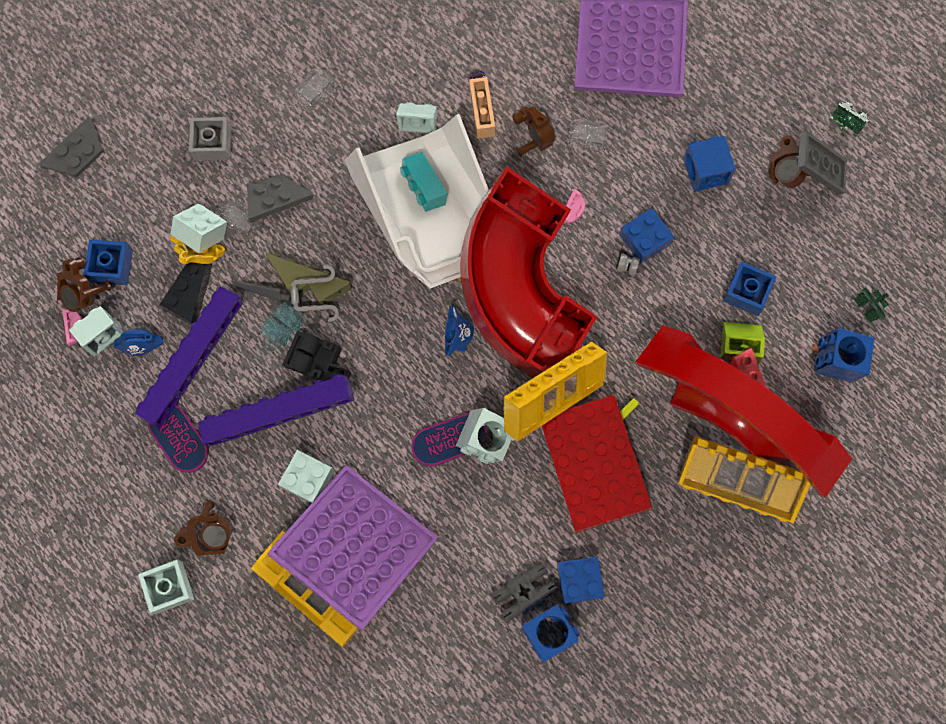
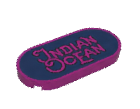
(181, 442)
(438, 442)

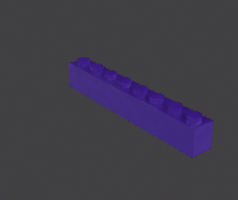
(189, 358)
(276, 411)

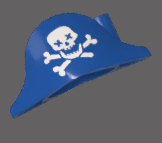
(457, 332)
(138, 342)

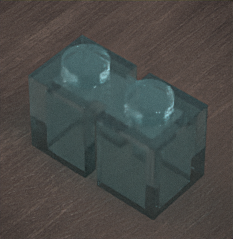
(275, 332)

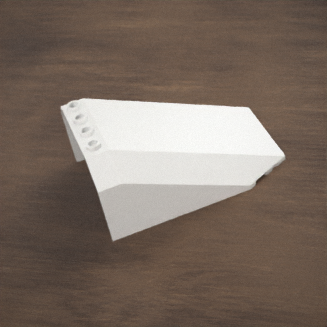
(423, 240)

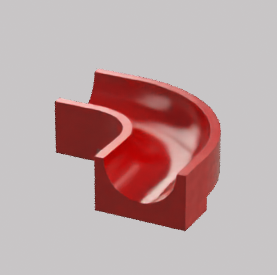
(507, 278)
(744, 409)

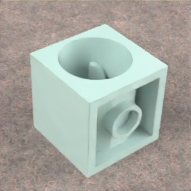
(469, 441)

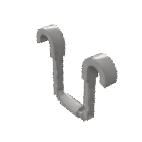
(295, 296)

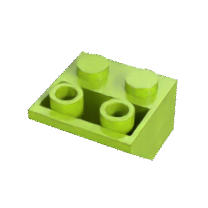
(741, 337)

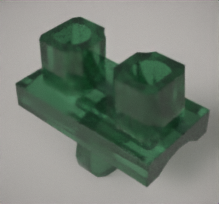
(850, 118)
(876, 311)

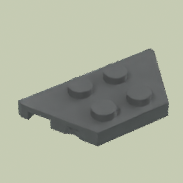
(75, 151)
(274, 196)

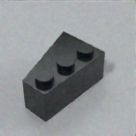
(187, 293)

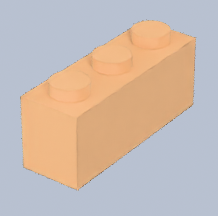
(482, 107)

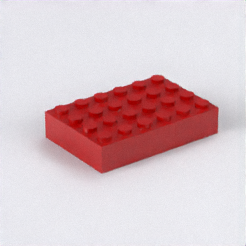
(596, 464)

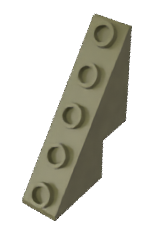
(324, 291)

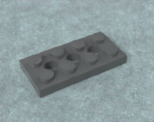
(822, 162)

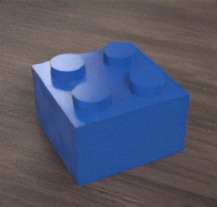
(646, 235)
(108, 262)
(749, 288)
(580, 580)

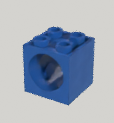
(709, 163)
(857, 349)
(532, 628)

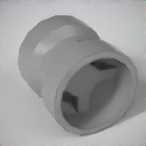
(623, 264)

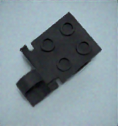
(314, 357)

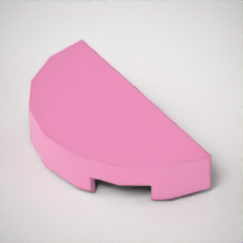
(577, 206)
(69, 319)

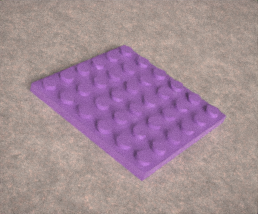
(632, 47)
(353, 547)

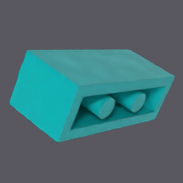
(423, 181)

